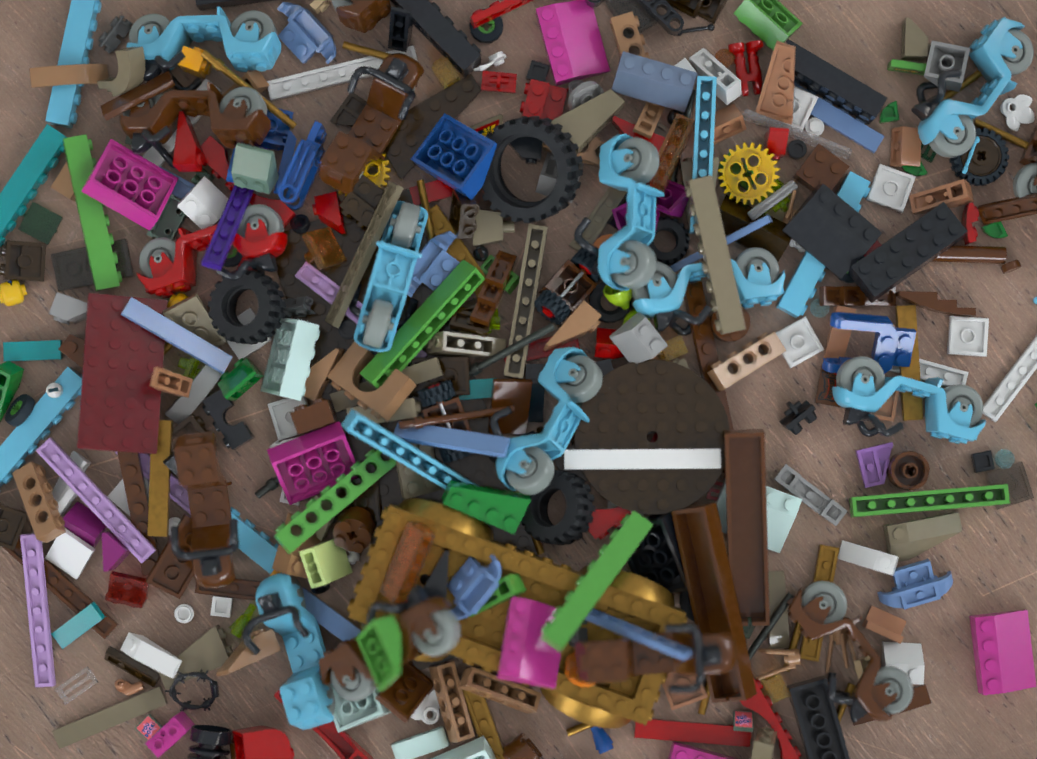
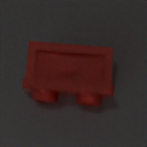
(127, 590)

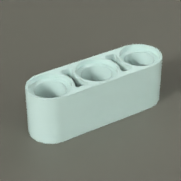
(420, 744)

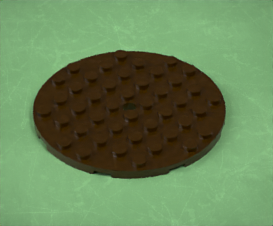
(661, 400)

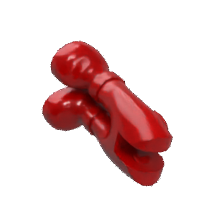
(754, 74)

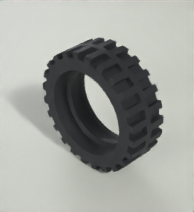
(566, 162)

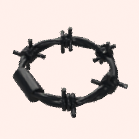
(186, 705)

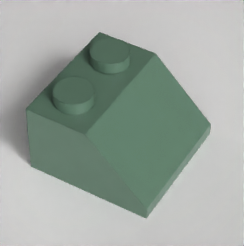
(254, 168)

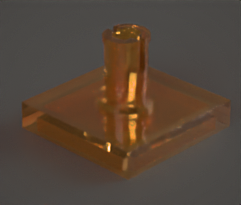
(323, 248)

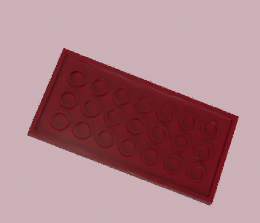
(116, 397)

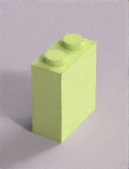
(325, 563)

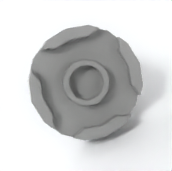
(583, 92)

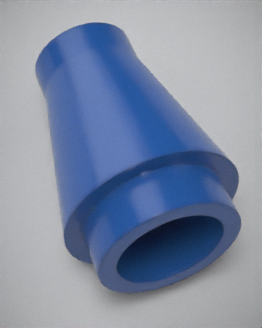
(601, 739)

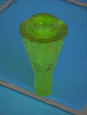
(238, 626)

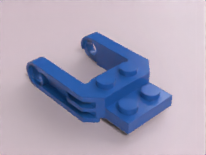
(277, 139)
(303, 167)
(891, 344)

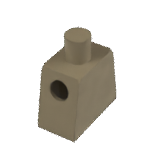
(491, 228)

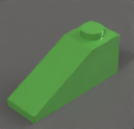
(508, 586)

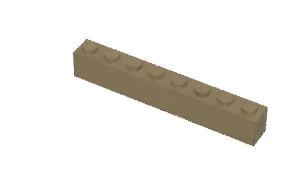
(716, 255)
(525, 298)

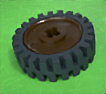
(992, 162)

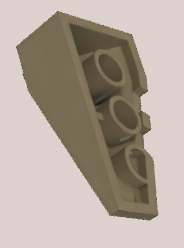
(916, 536)

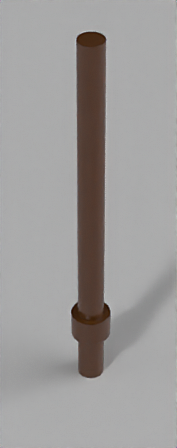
(419, 422)

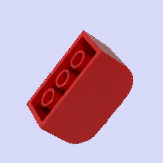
(261, 743)

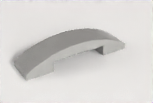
(200, 387)
(810, 495)

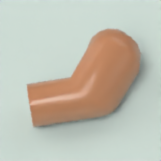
(128, 688)

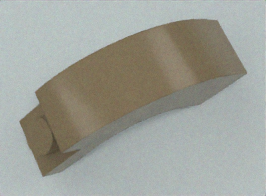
(130, 71)

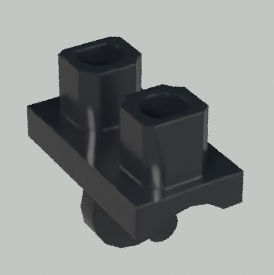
(796, 414)

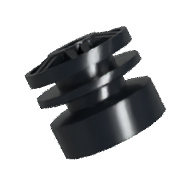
(210, 742)

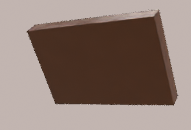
(507, 393)
(406, 693)

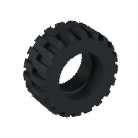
(269, 308)
(577, 514)

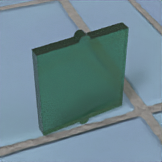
(40, 223)

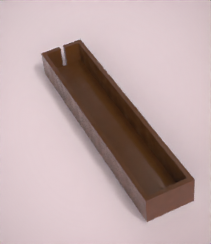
(747, 522)
(713, 594)

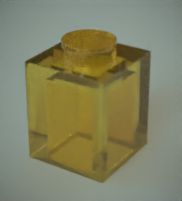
(445, 72)
(675, 348)
(775, 688)

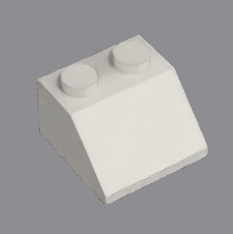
(203, 203)
(905, 657)

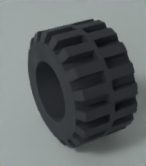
(682, 241)

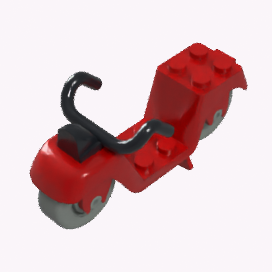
(172, 265)

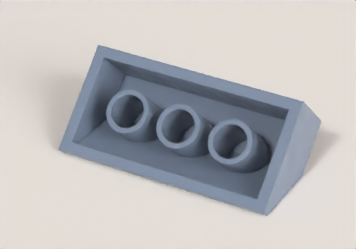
(654, 81)

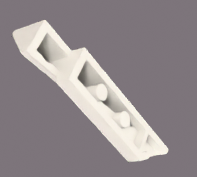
(62, 492)

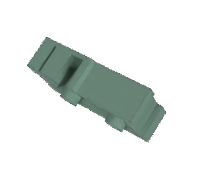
(168, 220)

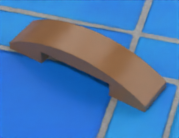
(67, 75)
(648, 119)

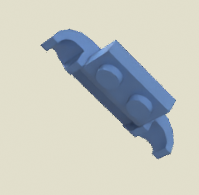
(305, 34)
(434, 264)
(473, 586)
(916, 586)

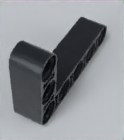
(650, 7)

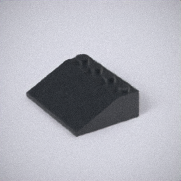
(831, 230)
(659, 555)

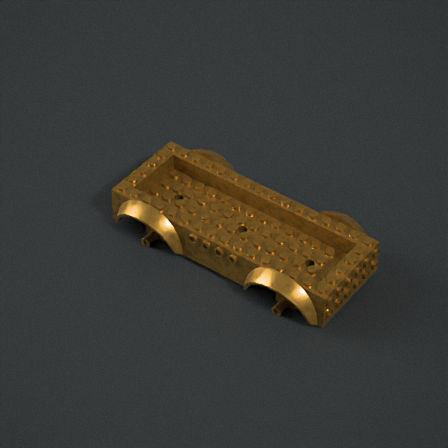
(481, 636)

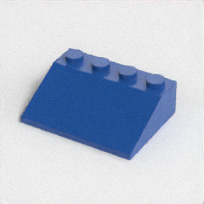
(456, 156)

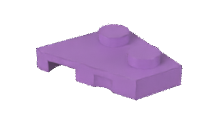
(874, 463)

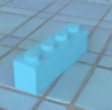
(255, 544)

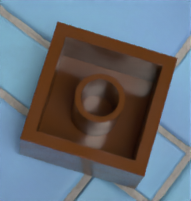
(820, 168)
(313, 417)

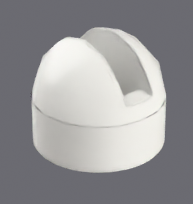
(56, 394)

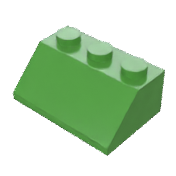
(768, 20)

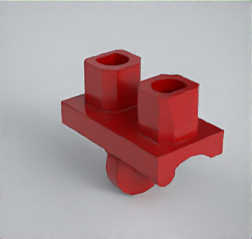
(499, 82)

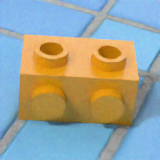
(194, 62)

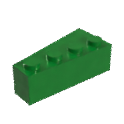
(493, 506)

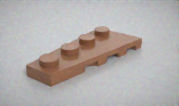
(778, 88)

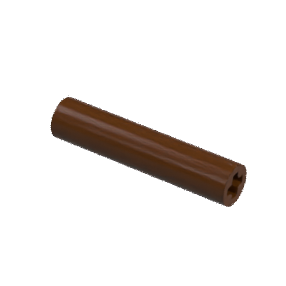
(973, 254)

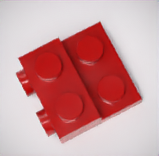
(543, 100)

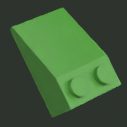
(382, 650)

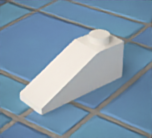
(728, 85)
(868, 557)
(151, 654)

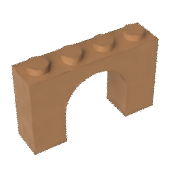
(382, 401)

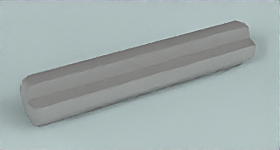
(772, 200)

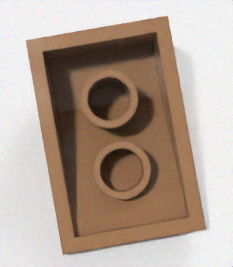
(582, 321)
(292, 563)
(242, 656)

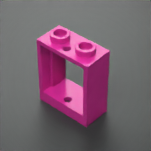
(169, 734)

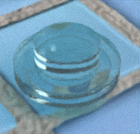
(817, 310)
(1004, 459)

